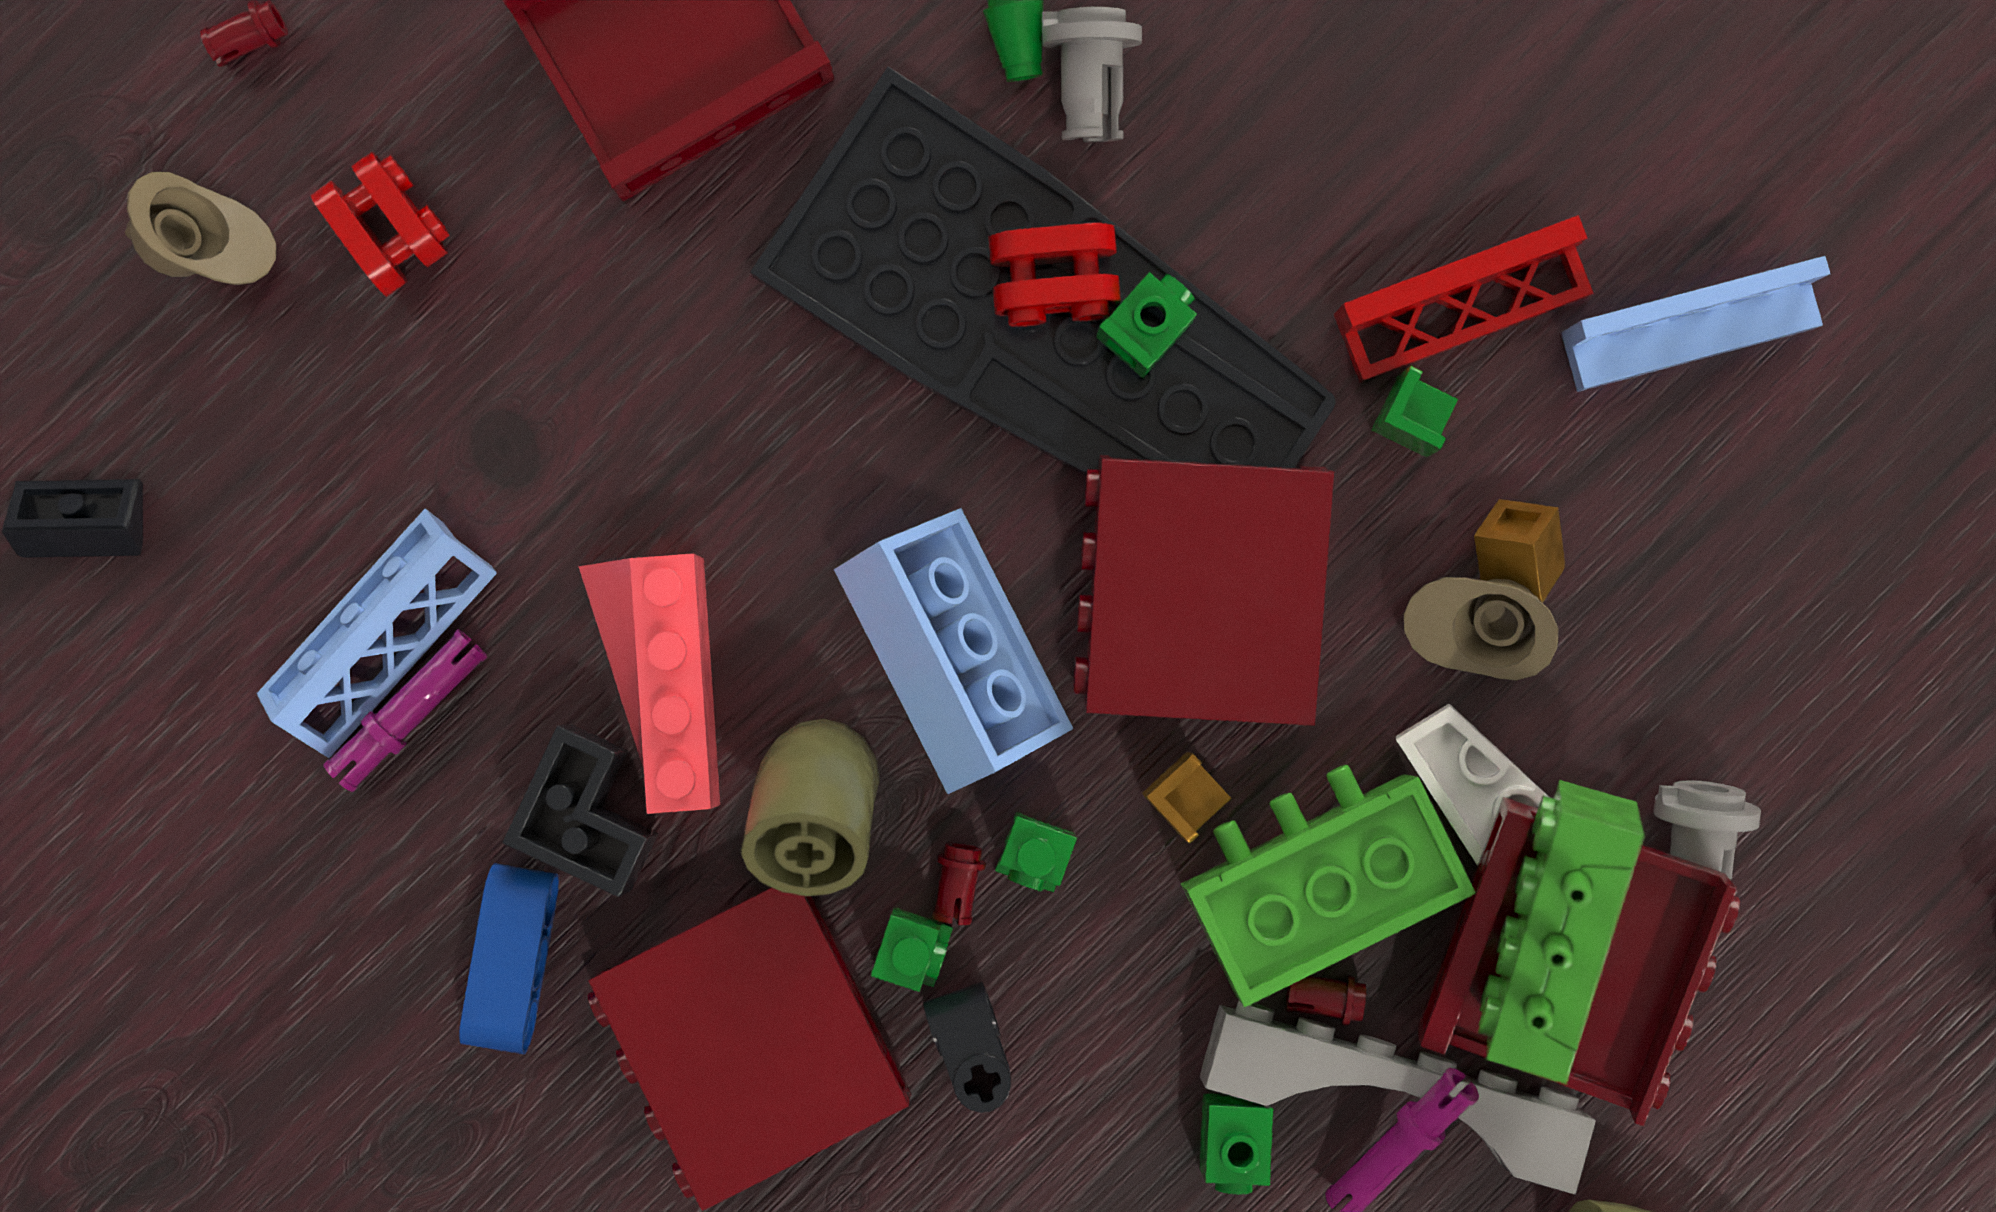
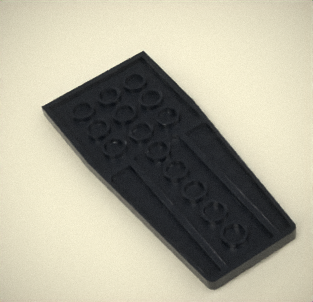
(900, 265)

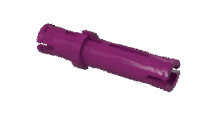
(404, 712)
(1418, 1128)

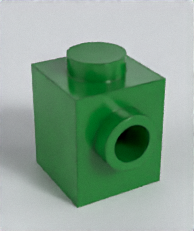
(1235, 1143)

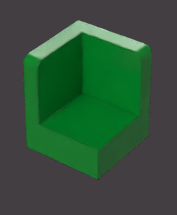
(1415, 414)

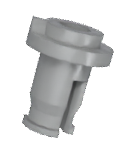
(1091, 67)
(1706, 821)

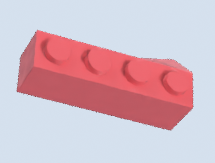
(660, 658)

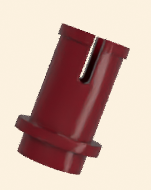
(244, 32)
(957, 882)
(1328, 998)

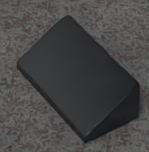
(75, 518)

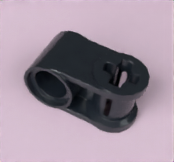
(967, 1037)

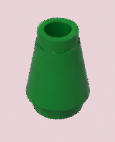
(1017, 36)

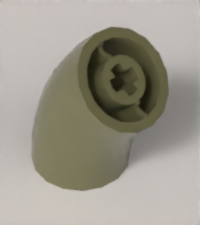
(812, 810)

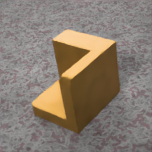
(1521, 545)
(1186, 796)

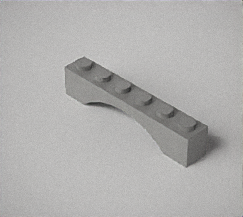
(1269, 1060)

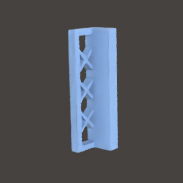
(1694, 325)
(356, 624)

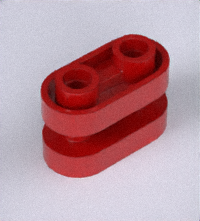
(385, 185)
(1030, 299)

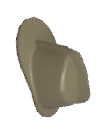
(196, 231)
(1482, 627)

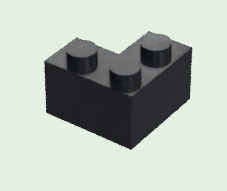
(565, 819)

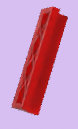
(1463, 275)

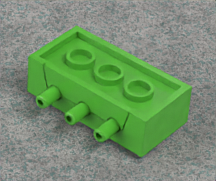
(1325, 883)
(1562, 930)

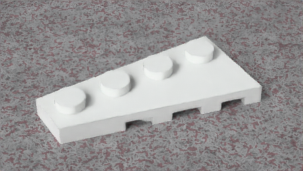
(1465, 774)

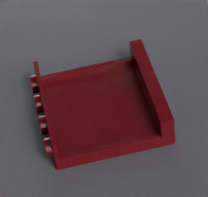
(669, 76)
(1204, 590)
(1646, 982)
(748, 1044)

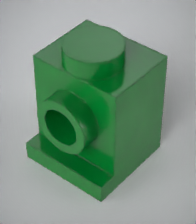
(1145, 345)
(1035, 853)
(912, 950)

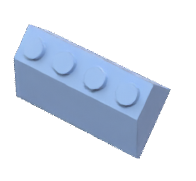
(953, 649)

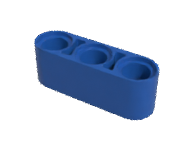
(509, 958)

